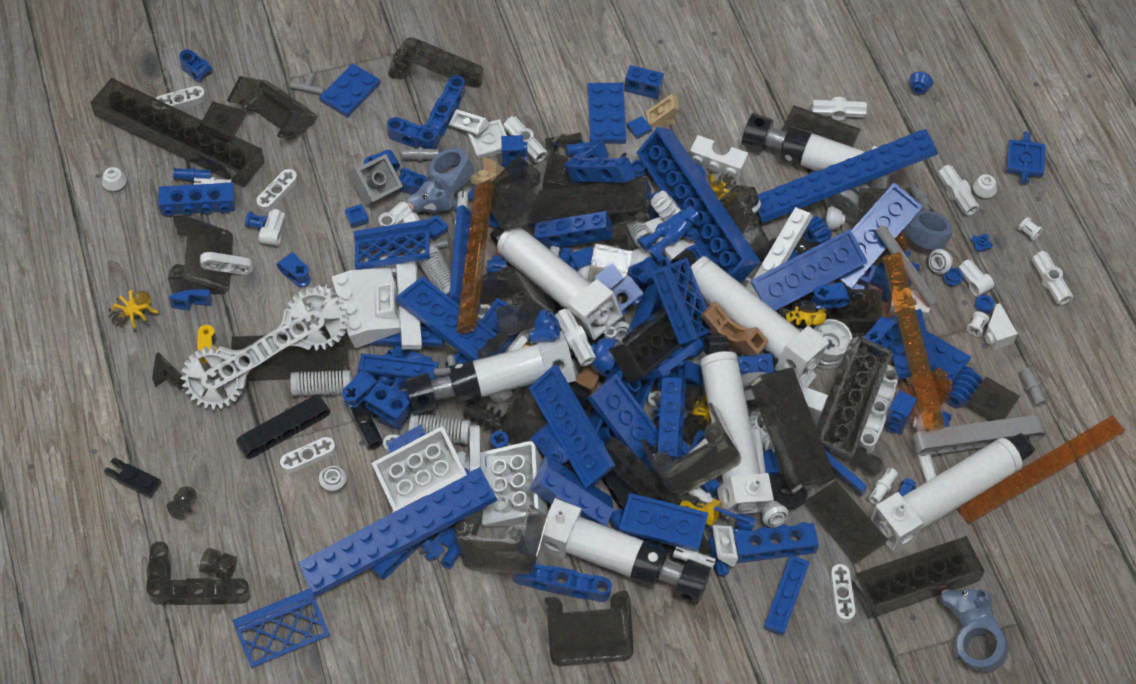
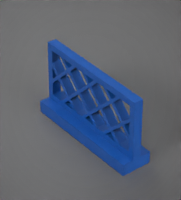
(391, 236)
(676, 303)
(274, 611)

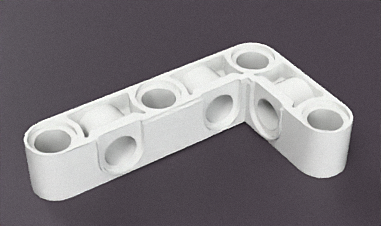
(876, 418)

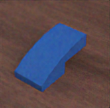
(184, 299)

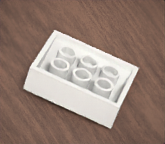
(358, 293)
(419, 468)
(510, 475)

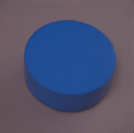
(984, 304)

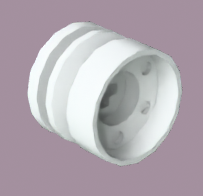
(839, 338)

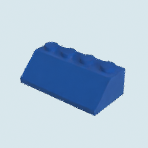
(561, 483)

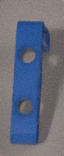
(430, 134)
(593, 165)
(576, 584)

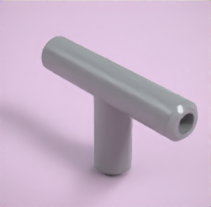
(307, 86)
(445, 371)

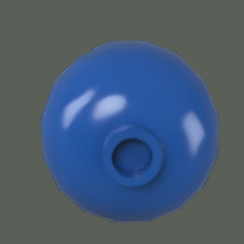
(604, 358)

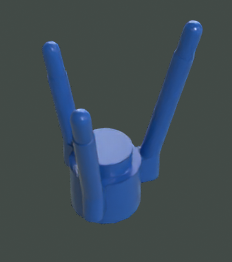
(743, 521)

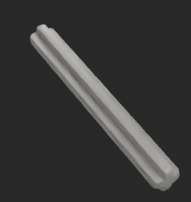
(912, 273)

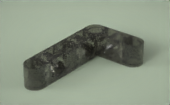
(435, 59)
(637, 473)
(183, 591)

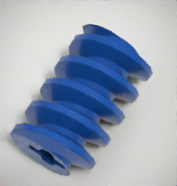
(964, 387)

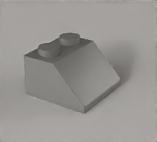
(375, 179)

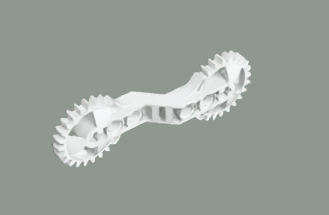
(264, 348)

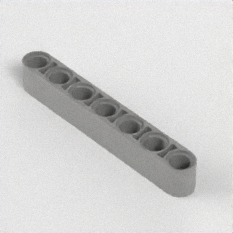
(976, 435)

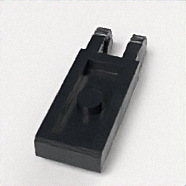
(134, 478)

